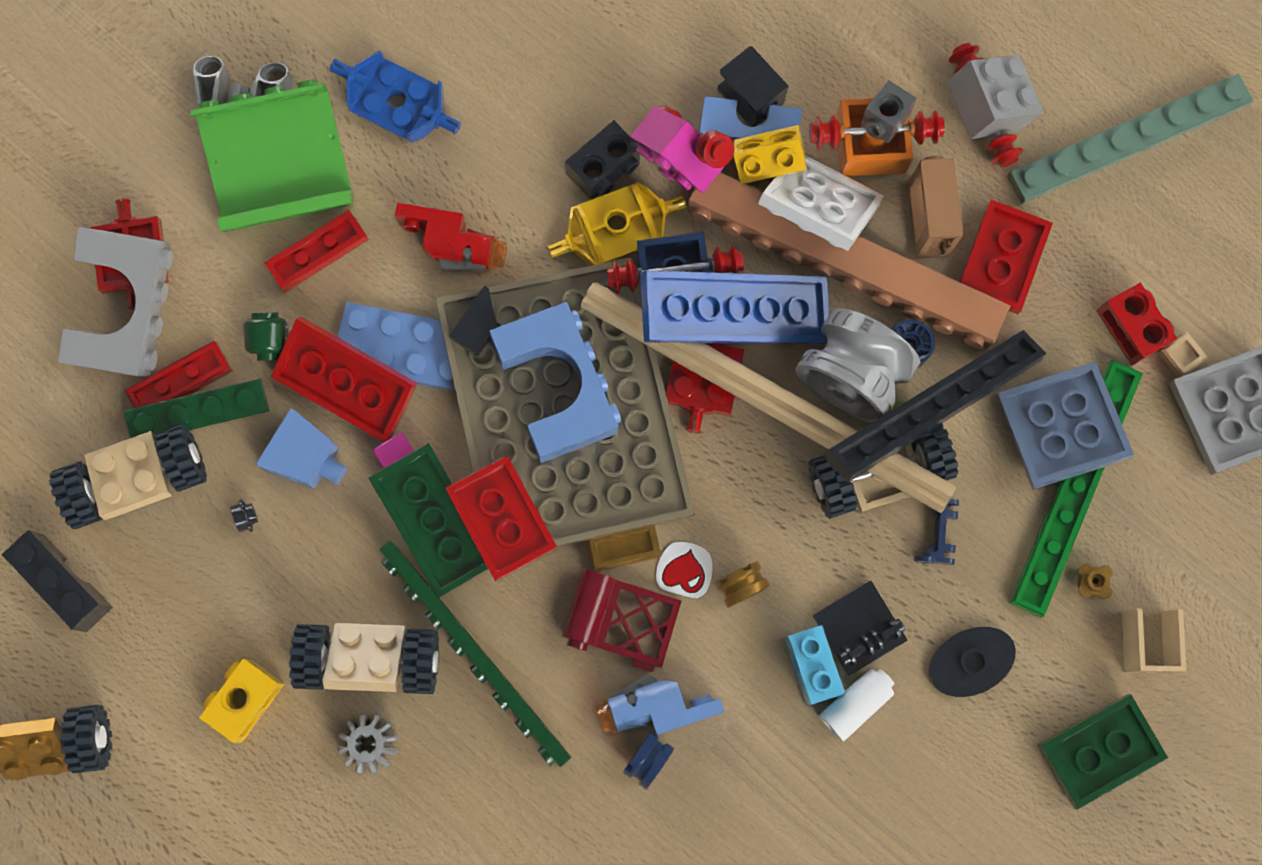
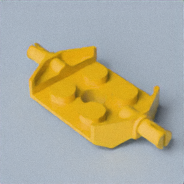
(598, 243)

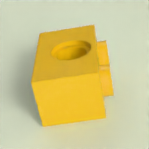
(260, 689)

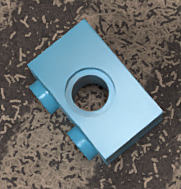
(814, 665)

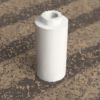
(857, 703)

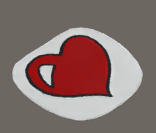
(684, 570)

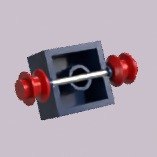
(673, 253)

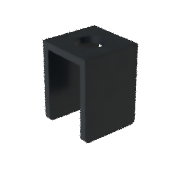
(753, 85)

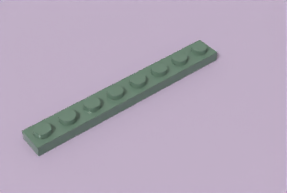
(1130, 138)

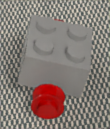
(993, 99)

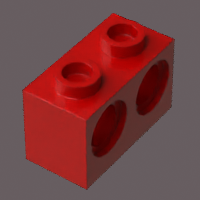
(1129, 328)

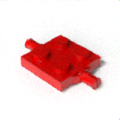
(151, 227)
(699, 394)

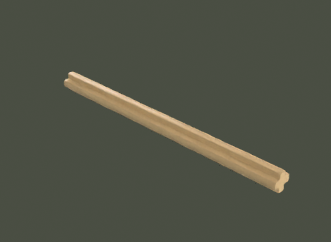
(767, 397)

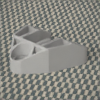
(216, 85)

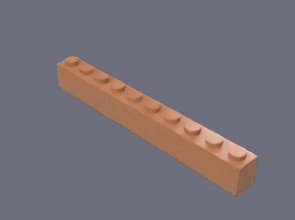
(864, 268)

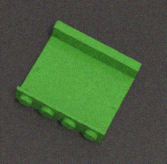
(274, 155)

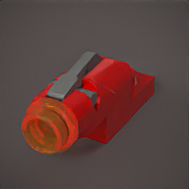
(449, 242)

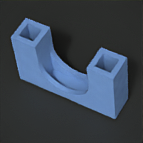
(557, 335)

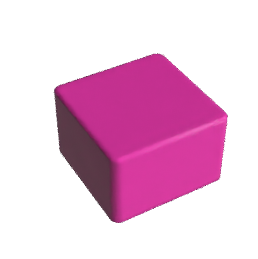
(393, 450)

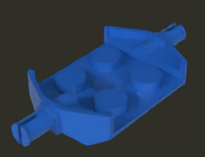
(377, 80)

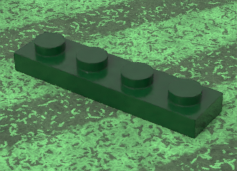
(199, 409)

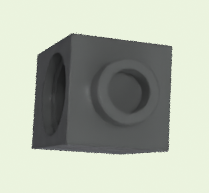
(890, 100)

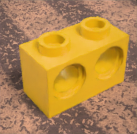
(769, 154)

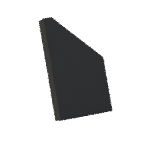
(473, 328)

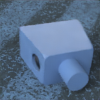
(301, 453)

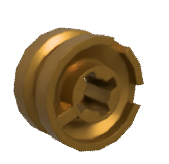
(742, 584)

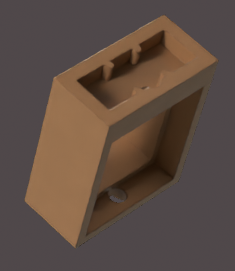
(934, 207)

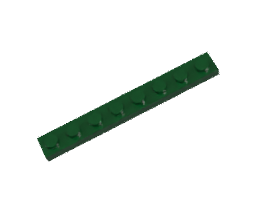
(483, 667)

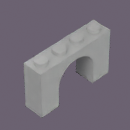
(145, 266)

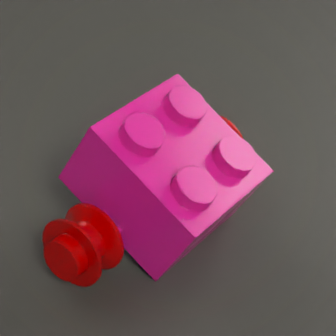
(680, 150)

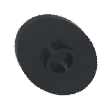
(972, 661)

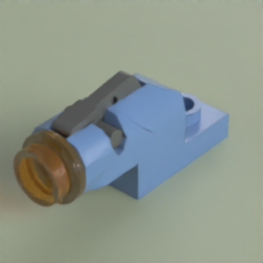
(655, 703)

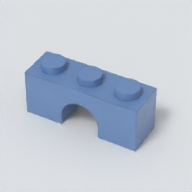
(721, 116)

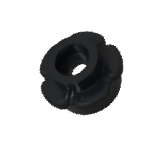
(244, 516)

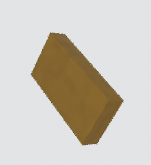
(624, 548)

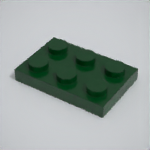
(1102, 751)

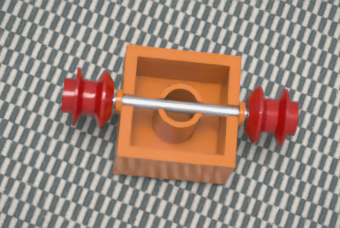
(864, 154)

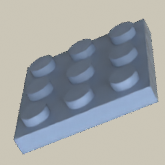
(1064, 425)

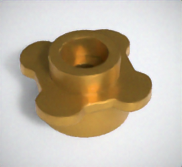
(1085, 585)

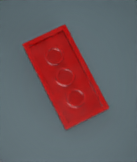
(343, 379)

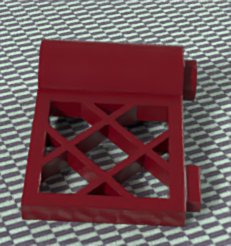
(593, 611)

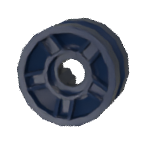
(920, 335)
(648, 760)

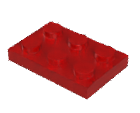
(1006, 254)
(501, 518)

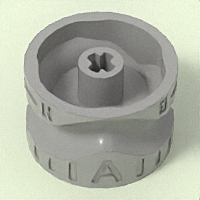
(858, 365)

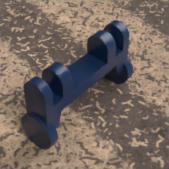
(936, 551)

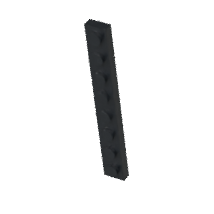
(934, 406)

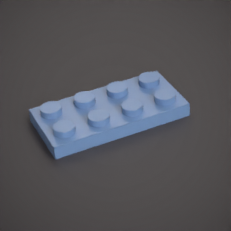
(401, 341)

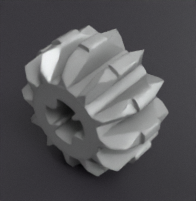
(368, 757)

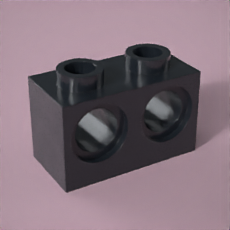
(596, 156)

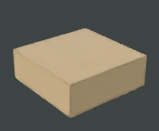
(1183, 355)

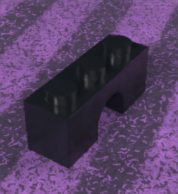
(57, 585)

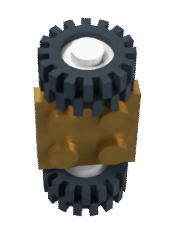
(48, 749)

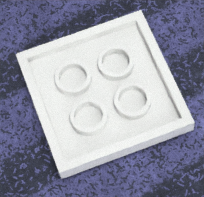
(822, 202)

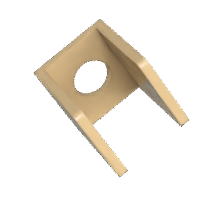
(1172, 638)

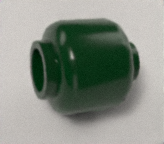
(265, 335)

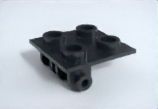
(860, 628)

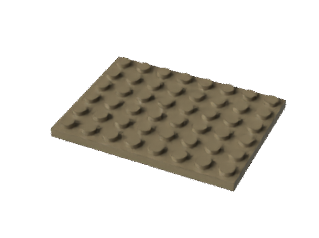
(599, 488)

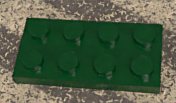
(428, 519)

